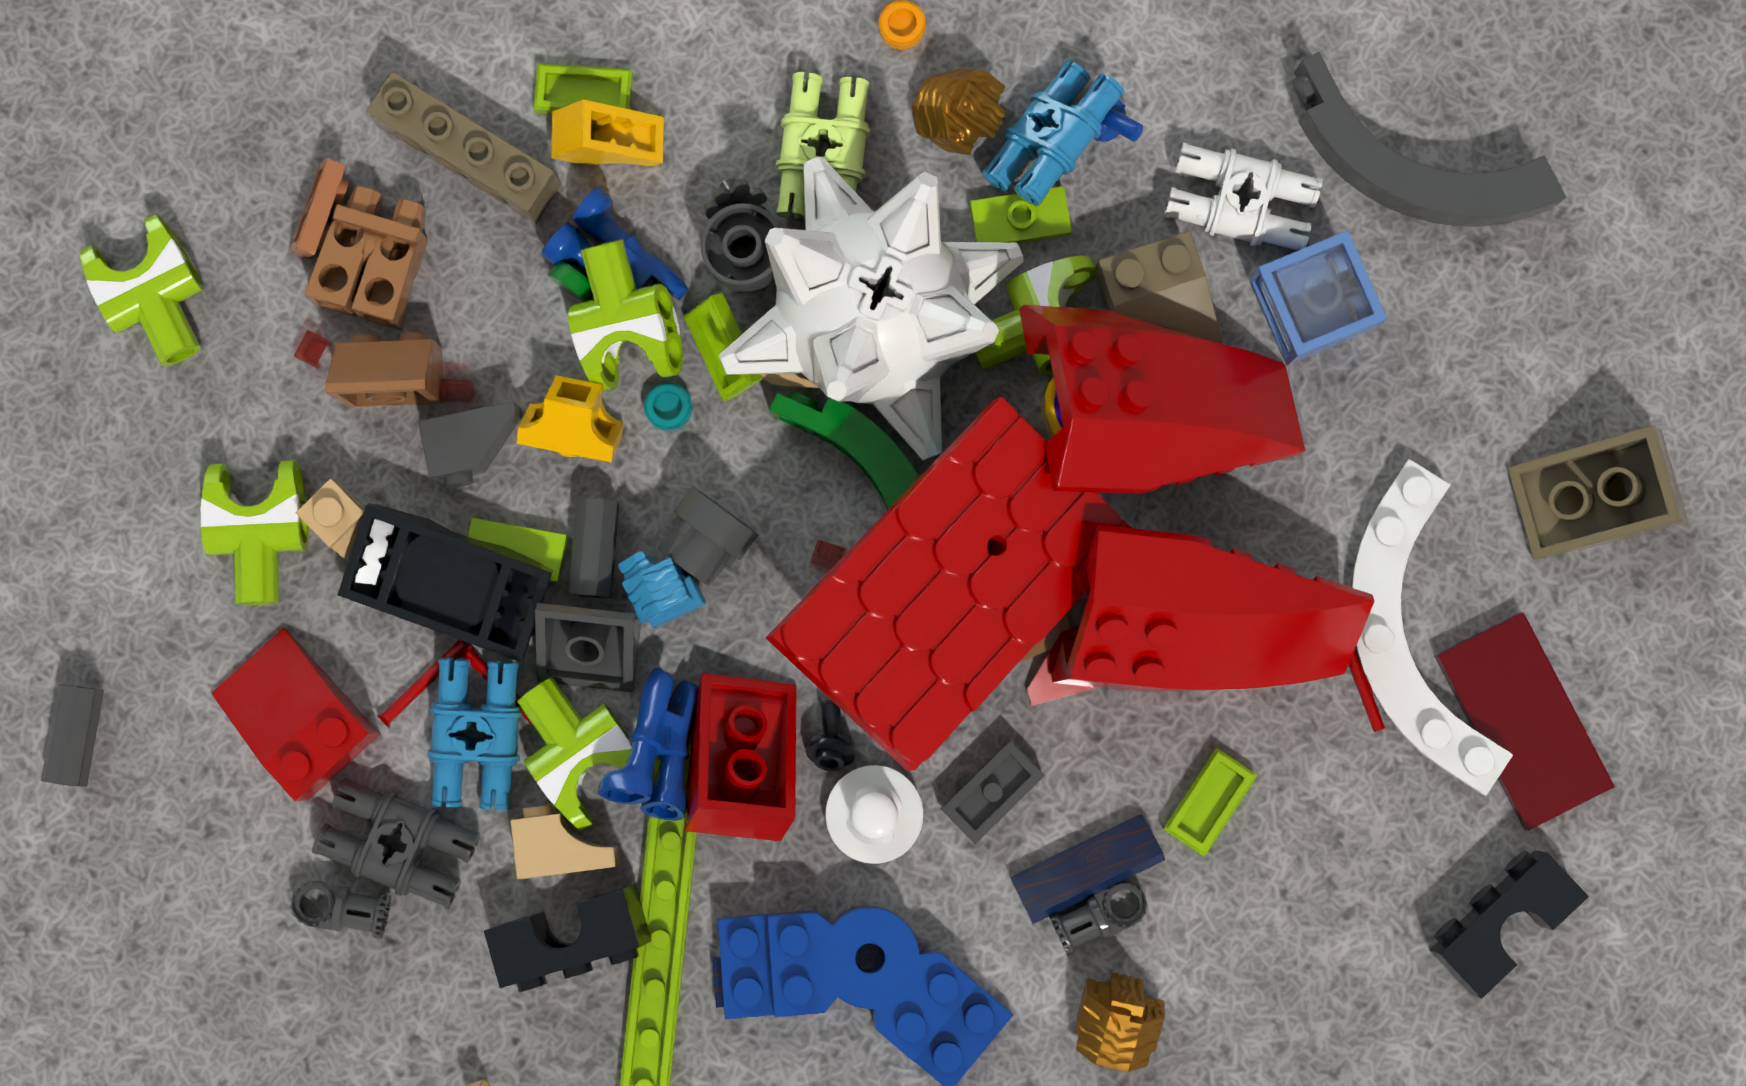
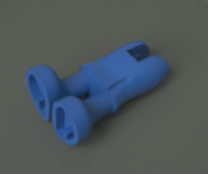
(596, 219)
(660, 735)

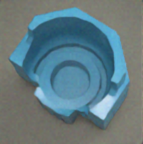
(659, 590)

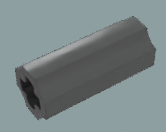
(593, 548)
(72, 735)

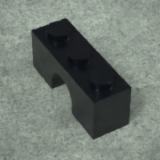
(1474, 947)
(528, 951)

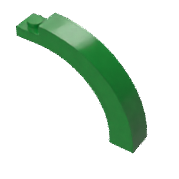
(853, 436)

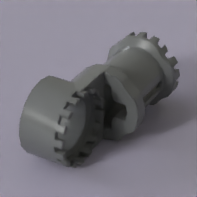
(340, 909)
(1100, 915)

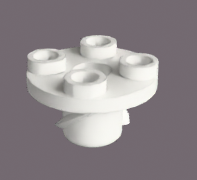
(874, 814)

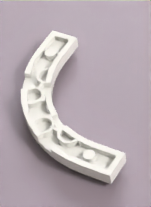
(1383, 644)

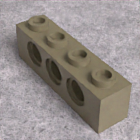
(464, 147)

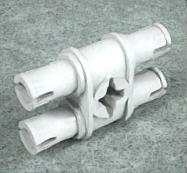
(1223, 212)

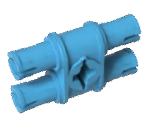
(1053, 132)
(495, 718)

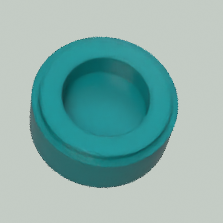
(668, 406)

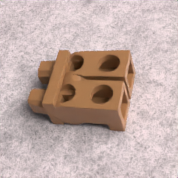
(369, 260)

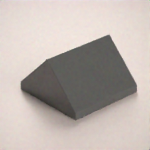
(586, 646)

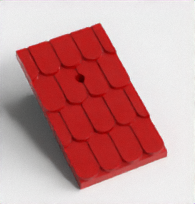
(947, 588)

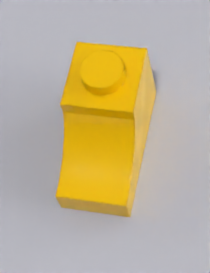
(606, 134)

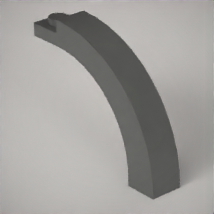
(1406, 184)

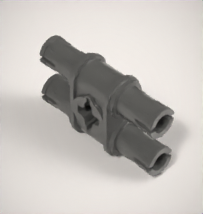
(419, 830)

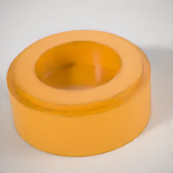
(902, 24)

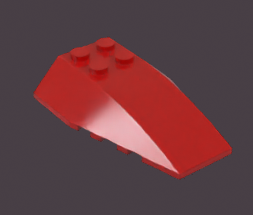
(1155, 402)
(1203, 618)

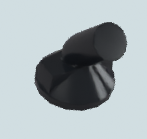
(832, 744)

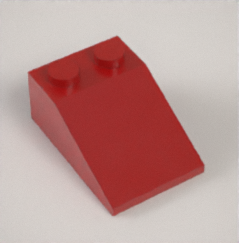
(294, 716)
(742, 759)

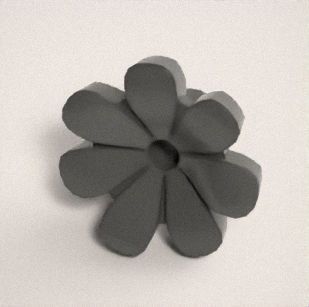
(734, 192)

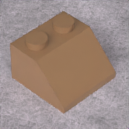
(386, 372)

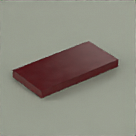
(1522, 706)

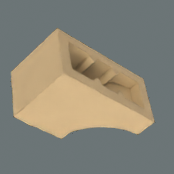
(333, 516)
(550, 847)

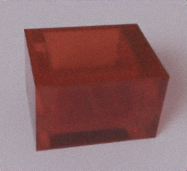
(311, 348)
(457, 390)
(827, 554)

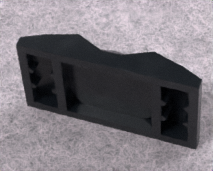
(445, 580)

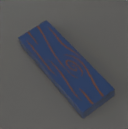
(1087, 868)

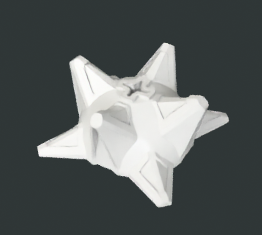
(826, 291)

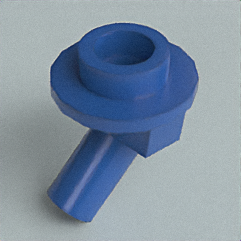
(1118, 123)

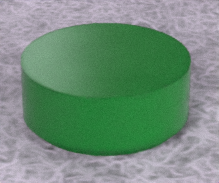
(571, 281)

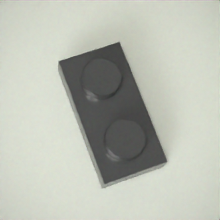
(992, 792)

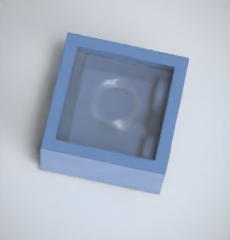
(1317, 298)

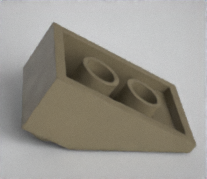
(1161, 286)
(1598, 493)

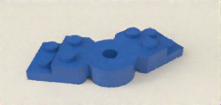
(804, 963)

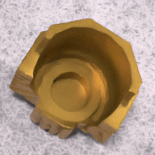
(958, 109)
(1118, 1023)

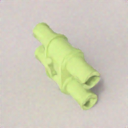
(805, 131)

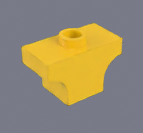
(572, 422)

